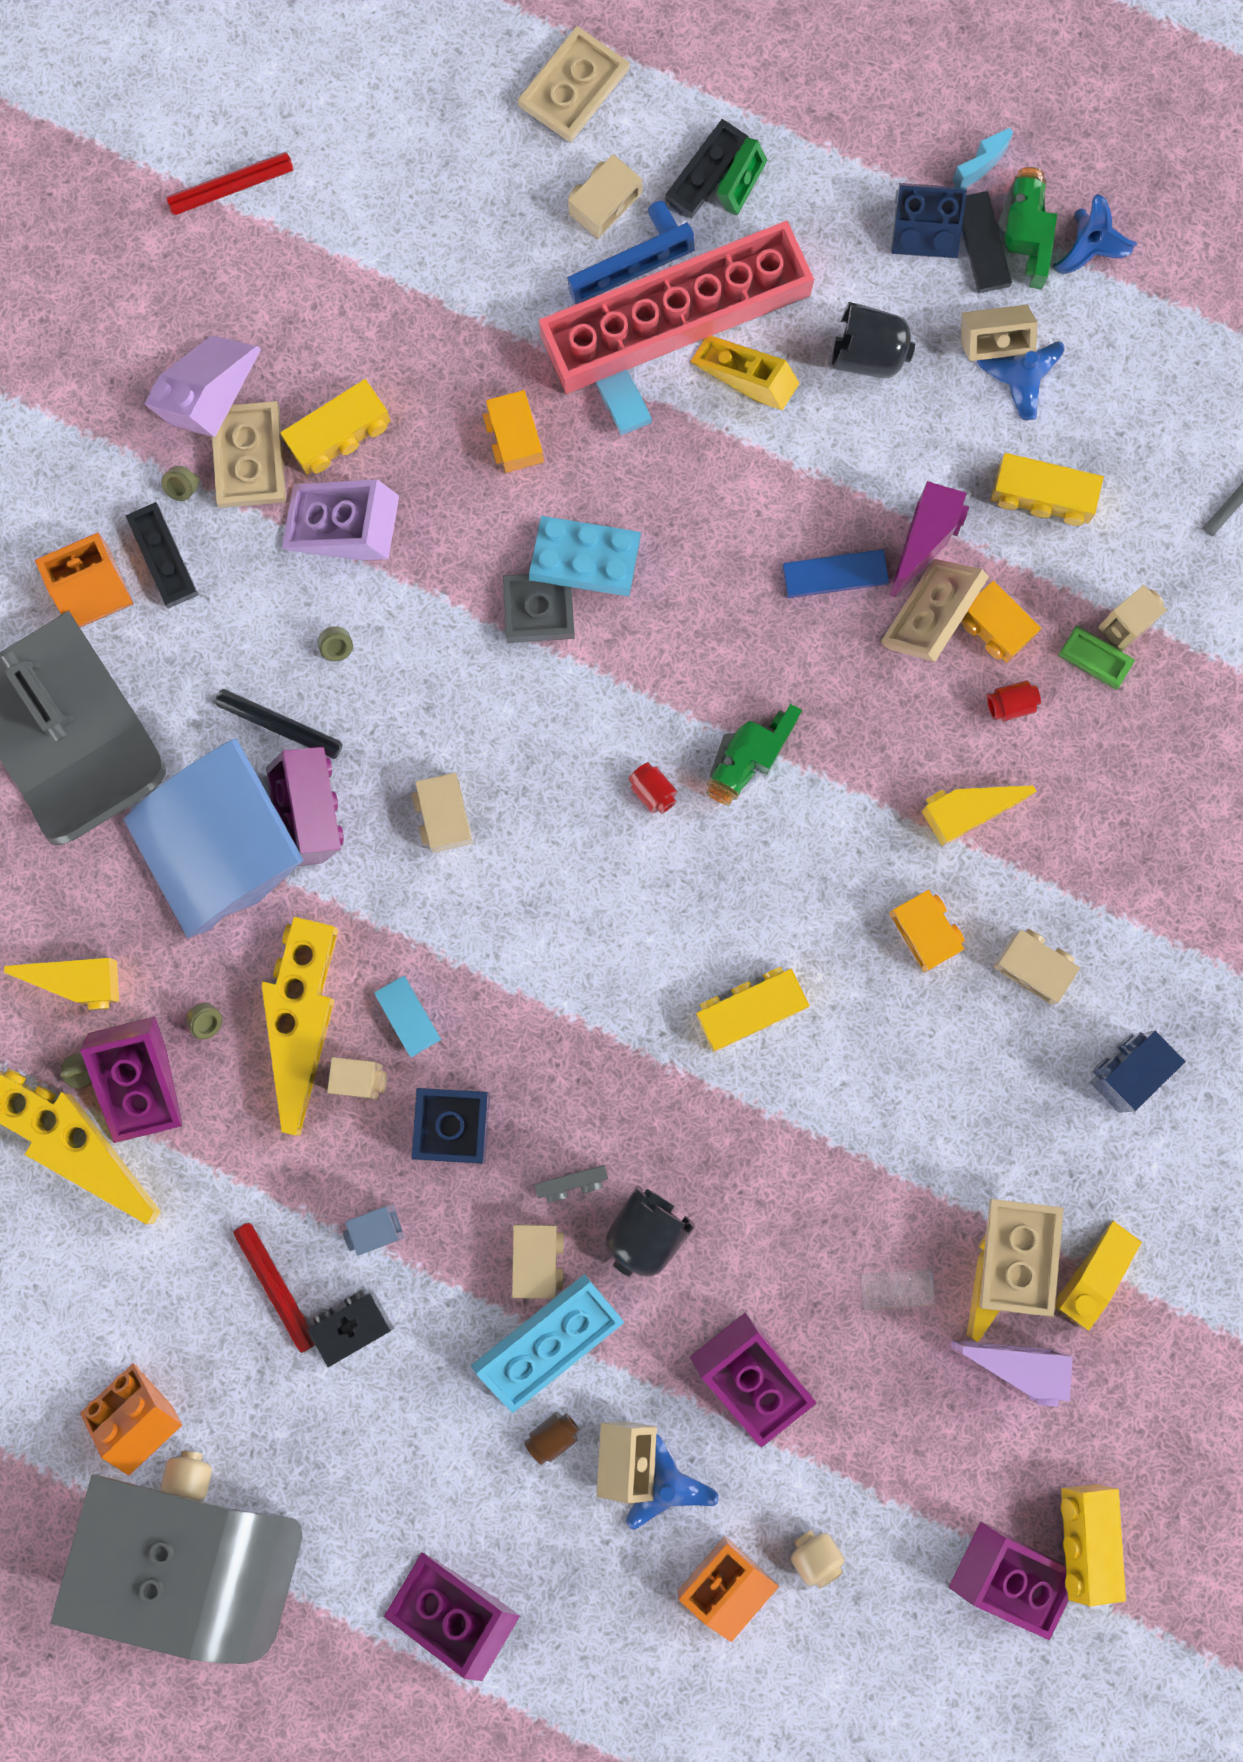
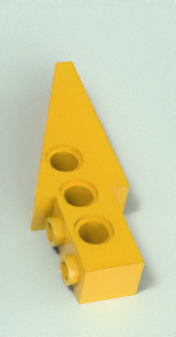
(298, 1053)
(91, 1166)

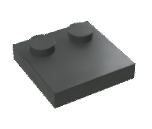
(536, 610)
(557, 1188)

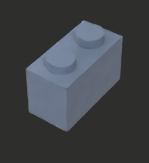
(373, 1230)

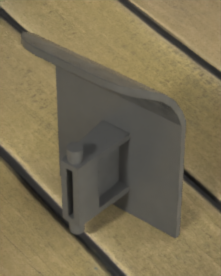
(70, 733)
(177, 1573)

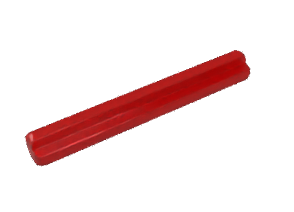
(230, 183)
(274, 1286)

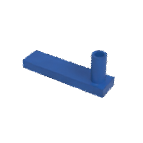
(668, 246)

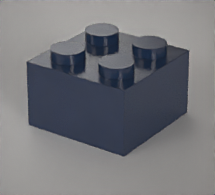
(1136, 1071)
(450, 1125)

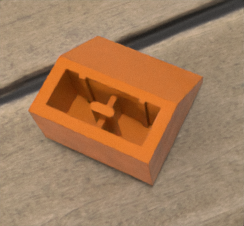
(85, 580)
(130, 1420)
(726, 1589)

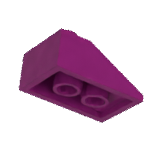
(936, 518)
(132, 1079)
(752, 1380)
(1012, 1581)
(451, 1618)

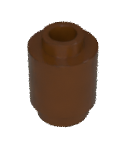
(552, 1438)

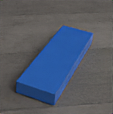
(835, 573)

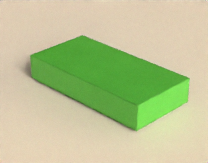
(1096, 657)

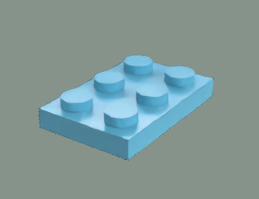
(585, 556)

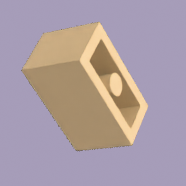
(604, 195)
(998, 332)
(1133, 617)
(442, 812)
(1037, 966)
(356, 1078)
(536, 1261)
(626, 1461)

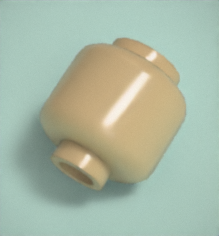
(187, 1476)
(817, 1559)

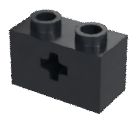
(335, 1344)

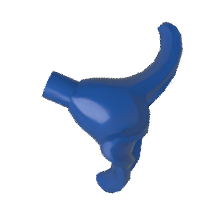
(1094, 238)
(1024, 375)
(669, 1490)

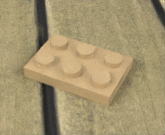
(573, 84)
(249, 456)
(934, 609)
(1021, 1257)

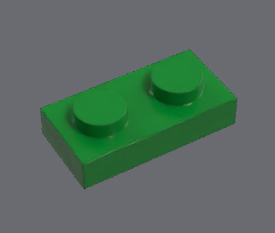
(741, 176)

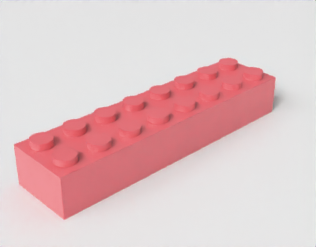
(676, 307)

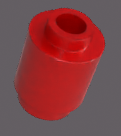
(1013, 701)
(653, 788)

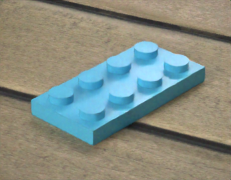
(547, 1343)

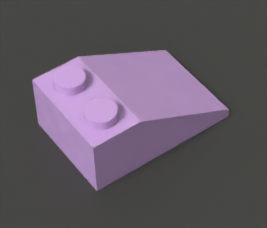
(203, 385)
(341, 519)
(1035, 1371)

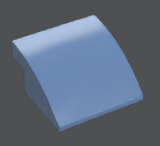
(213, 839)

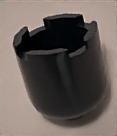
(872, 342)
(646, 1234)

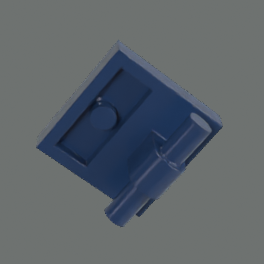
(928, 220)

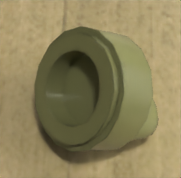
(179, 483)
(335, 643)
(203, 1021)
(75, 1072)

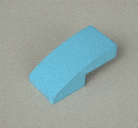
(986, 158)
(624, 402)
(407, 1016)

